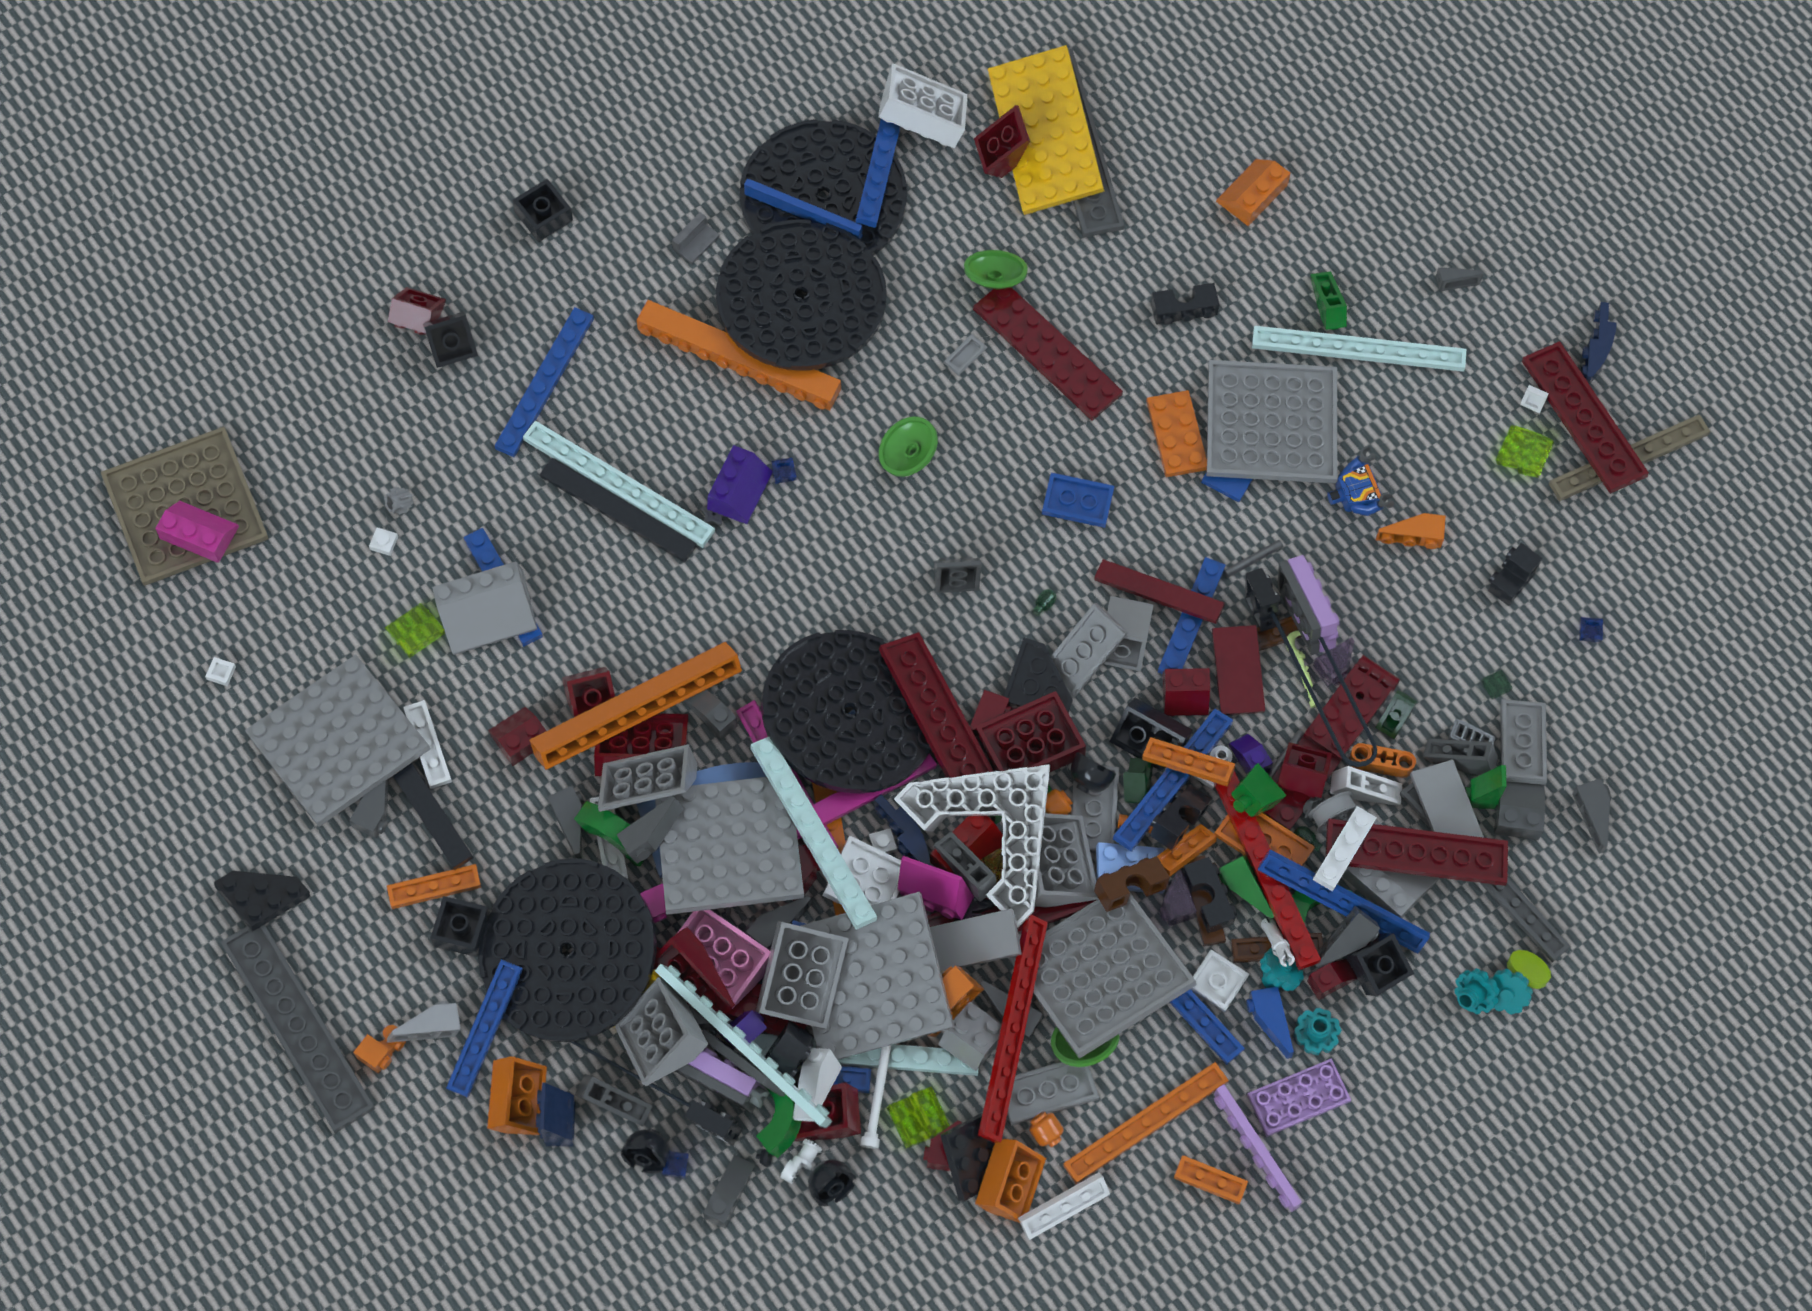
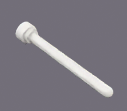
(870, 1138)

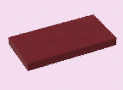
(1238, 670)

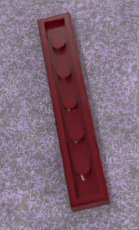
(1159, 591)

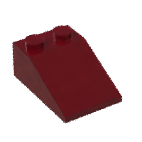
(1003, 143)
(844, 1112)

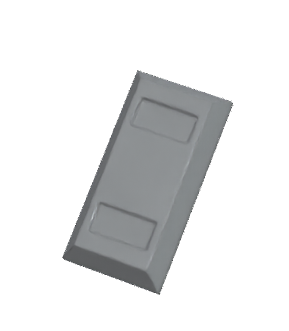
(965, 354)

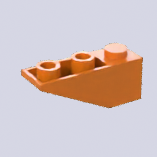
(1418, 530)

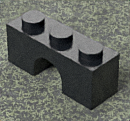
(1168, 309)
(1170, 826)
(1204, 876)

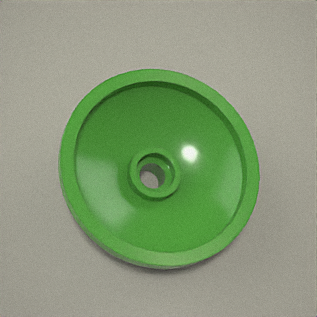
(995, 269)
(908, 446)
(1067, 1056)

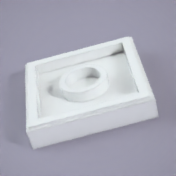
(1218, 980)

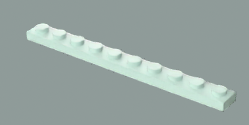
(1359, 348)
(618, 483)
(814, 833)
(750, 1050)
(901, 1058)

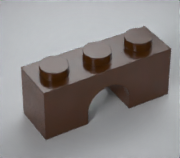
(1146, 874)

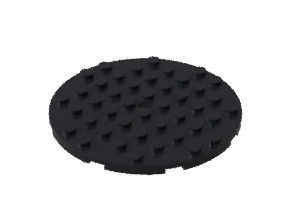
(823, 158)
(794, 333)
(808, 720)
(610, 939)

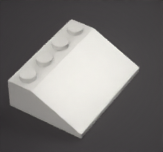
(923, 106)

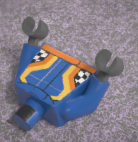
(1358, 488)

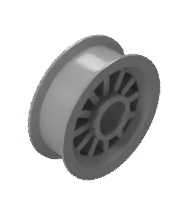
(1336, 807)

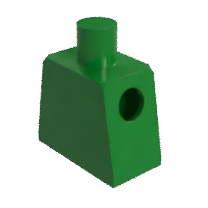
(1256, 792)

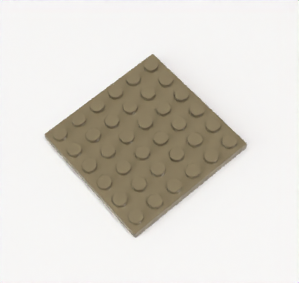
(195, 472)

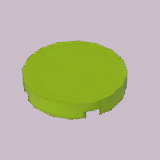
(1530, 967)

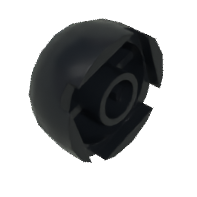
(1090, 774)
(646, 1150)
(830, 1181)

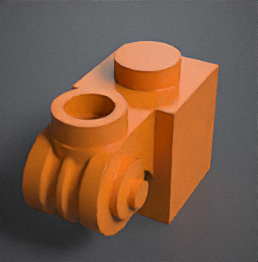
(378, 1053)

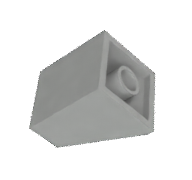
(1135, 619)

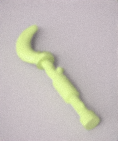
(1300, 656)

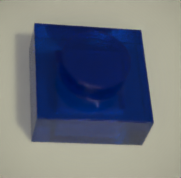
(783, 470)
(1590, 629)
(676, 1165)

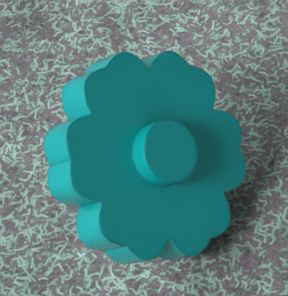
(1277, 975)
(1476, 991)
(1513, 991)
(1317, 1031)

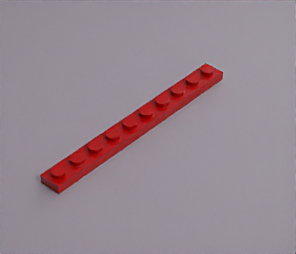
(1276, 893)
(1012, 1030)

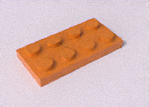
(1177, 433)
(1277, 836)

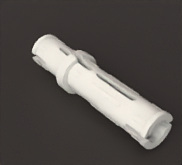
(1280, 946)

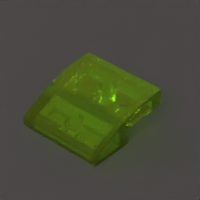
(1524, 451)
(415, 630)
(918, 1117)

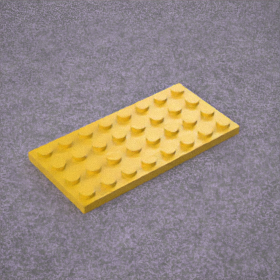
(1060, 155)

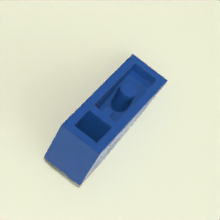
(1270, 1016)

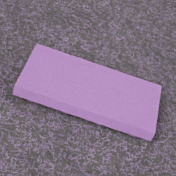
(1299, 1097)

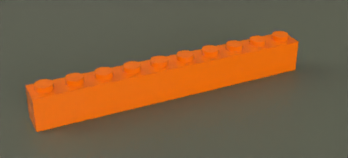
(718, 347)
(635, 705)

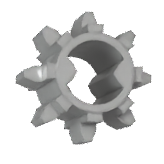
(398, 500)

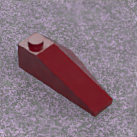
(691, 959)

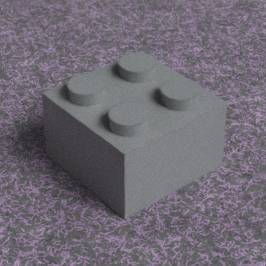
(973, 1036)

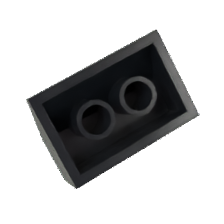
(1142, 722)

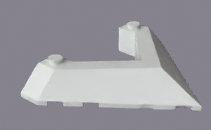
(1012, 793)

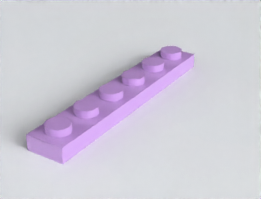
(1261, 1155)

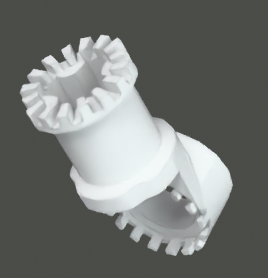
(803, 1159)

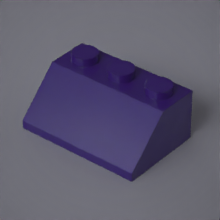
(739, 485)

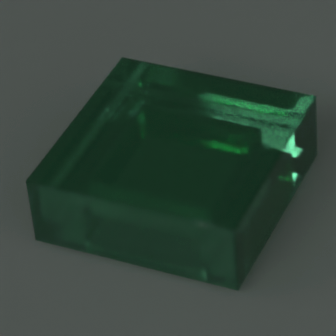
(1496, 684)

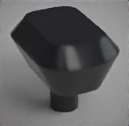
(765, 1158)

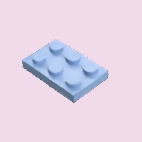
(1112, 857)

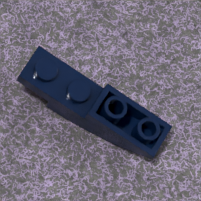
(1600, 344)
(911, 840)

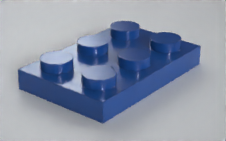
(1078, 500)

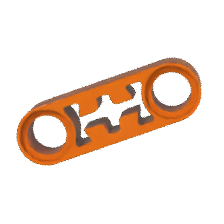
(1388, 755)

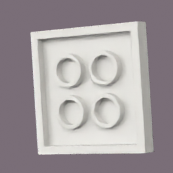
(872, 869)

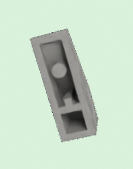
(435, 1022)

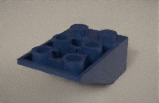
(557, 1116)

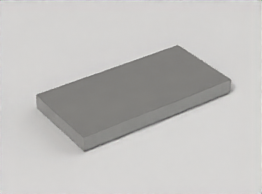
(1087, 648)
(1524, 741)
(1445, 800)
(1098, 811)
(976, 940)
(1050, 1090)

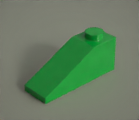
(1329, 301)
(1487, 788)
(1243, 881)

